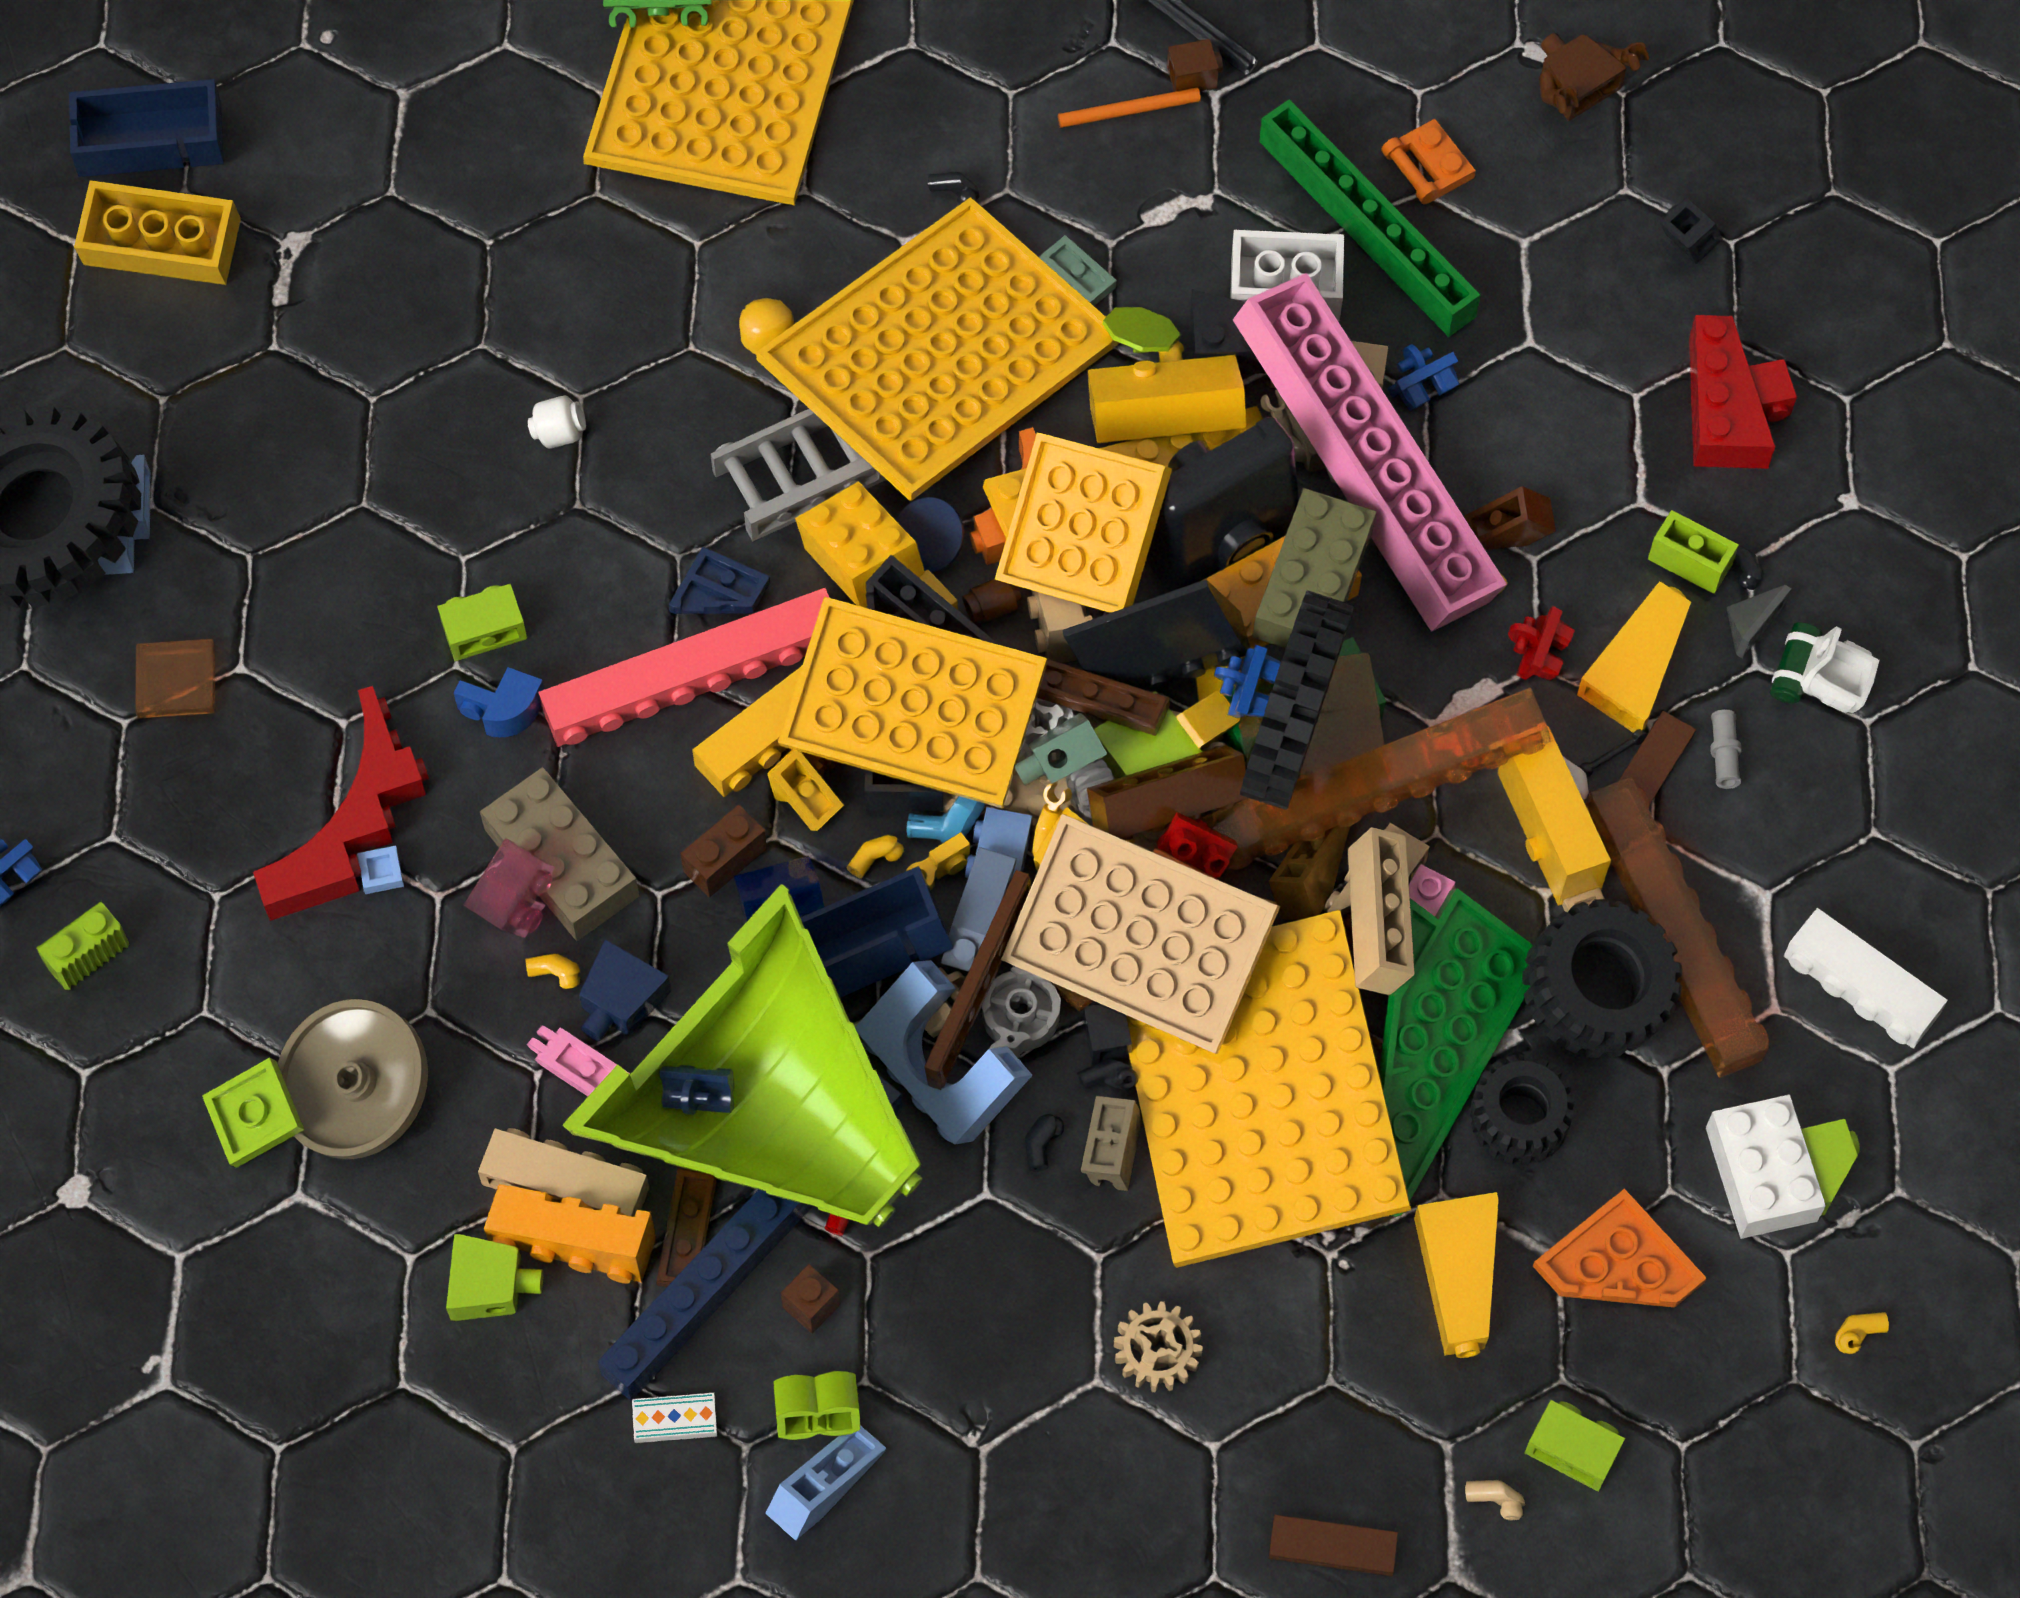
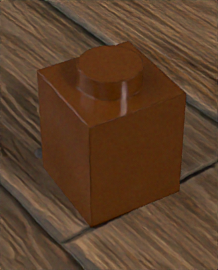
(1194, 65)
(810, 1298)

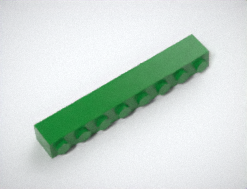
(1369, 218)

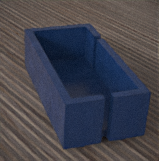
(146, 128)
(878, 931)

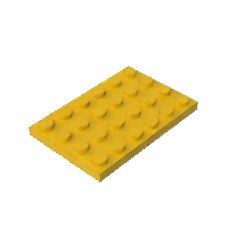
(913, 702)

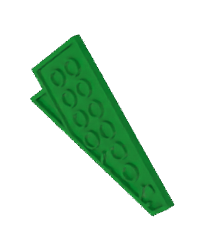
(1446, 1022)

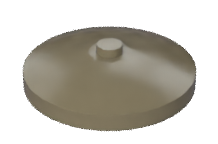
(354, 1078)

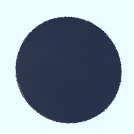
(935, 529)

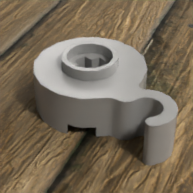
(1024, 1030)

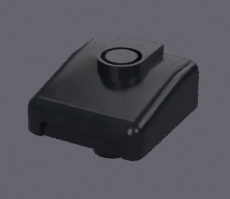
(1224, 504)

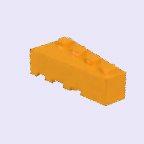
(572, 1232)

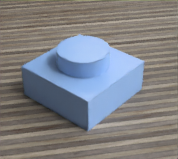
(380, 870)

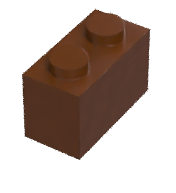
(723, 851)

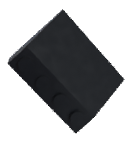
(1162, 638)

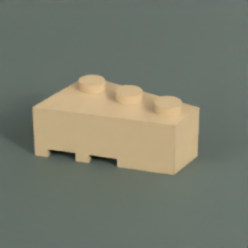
(1053, 617)

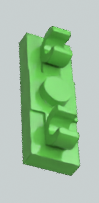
(656, 8)

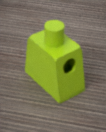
(487, 1279)

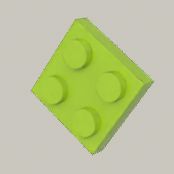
(253, 1112)

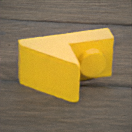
(1208, 720)
(804, 789)

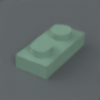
(1079, 270)

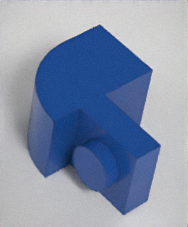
(508, 709)

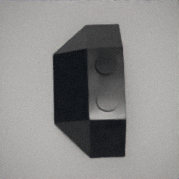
(903, 594)

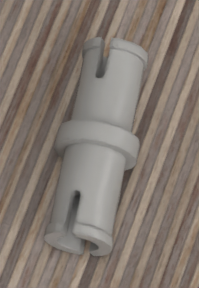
(1725, 749)

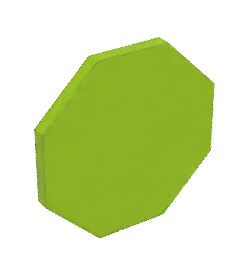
(1141, 329)

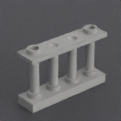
(771, 515)

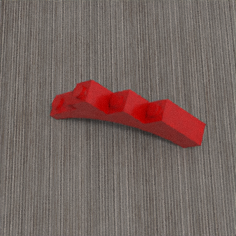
(328, 861)

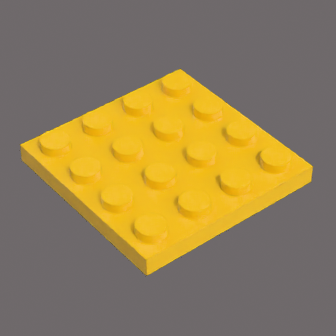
(1083, 524)

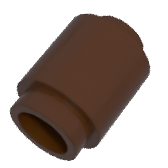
(991, 601)

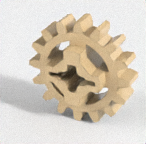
(1172, 1355)

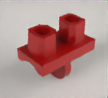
(1534, 640)
(1197, 844)

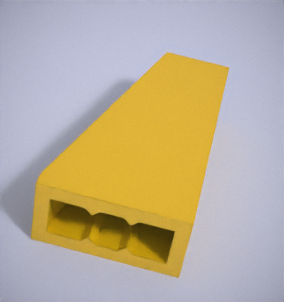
(1635, 662)
(1458, 1258)

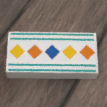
(674, 1417)

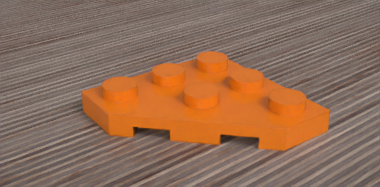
(1620, 1258)

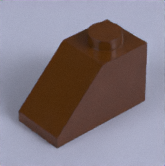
(1513, 520)

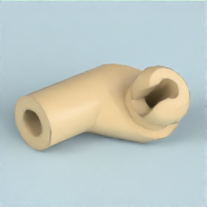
(1499, 1492)

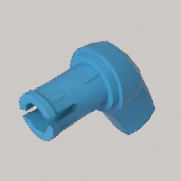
(958, 819)

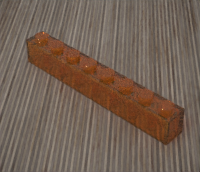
(1656, 886)

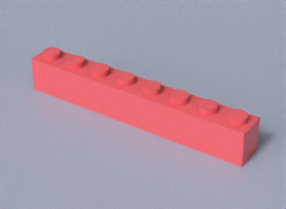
(681, 670)

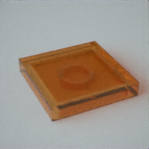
(175, 678)

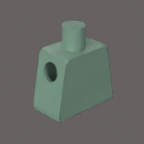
(1078, 748)

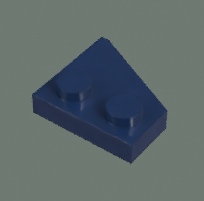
(719, 587)

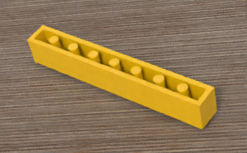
(752, 736)

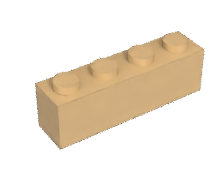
(1380, 911)
(552, 1169)

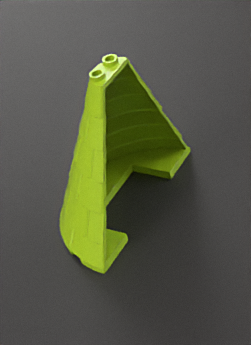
(805, 1096)

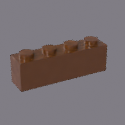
(1156, 794)

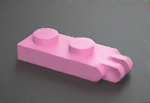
(571, 1059)

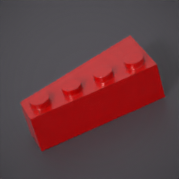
(1725, 405)

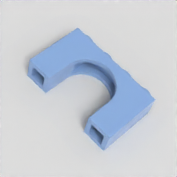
(895, 1035)

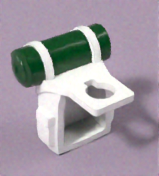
(1824, 668)

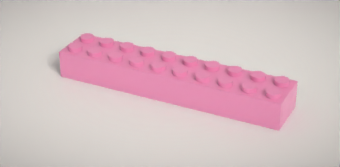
(1369, 451)

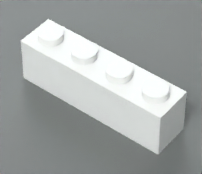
(1864, 978)

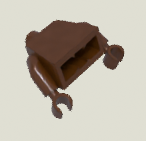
(1584, 72)

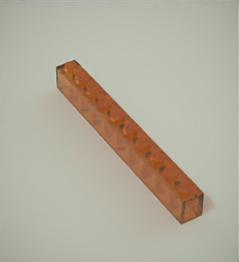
(1385, 777)

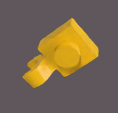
(945, 859)

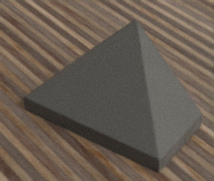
(1753, 616)

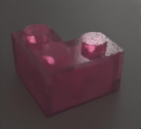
(510, 889)

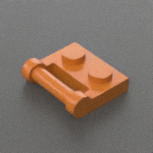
(1437, 156)

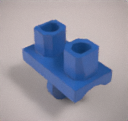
(1411, 388)
(1245, 698)
(21, 862)

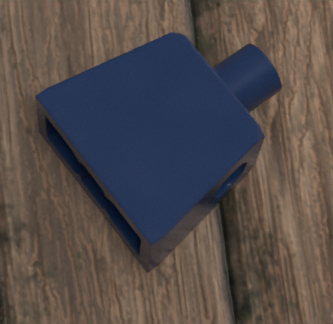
(620, 992)

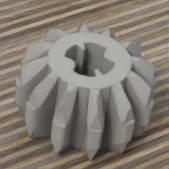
(1080, 780)

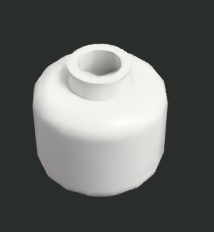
(557, 422)

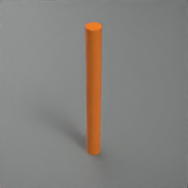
(1129, 107)

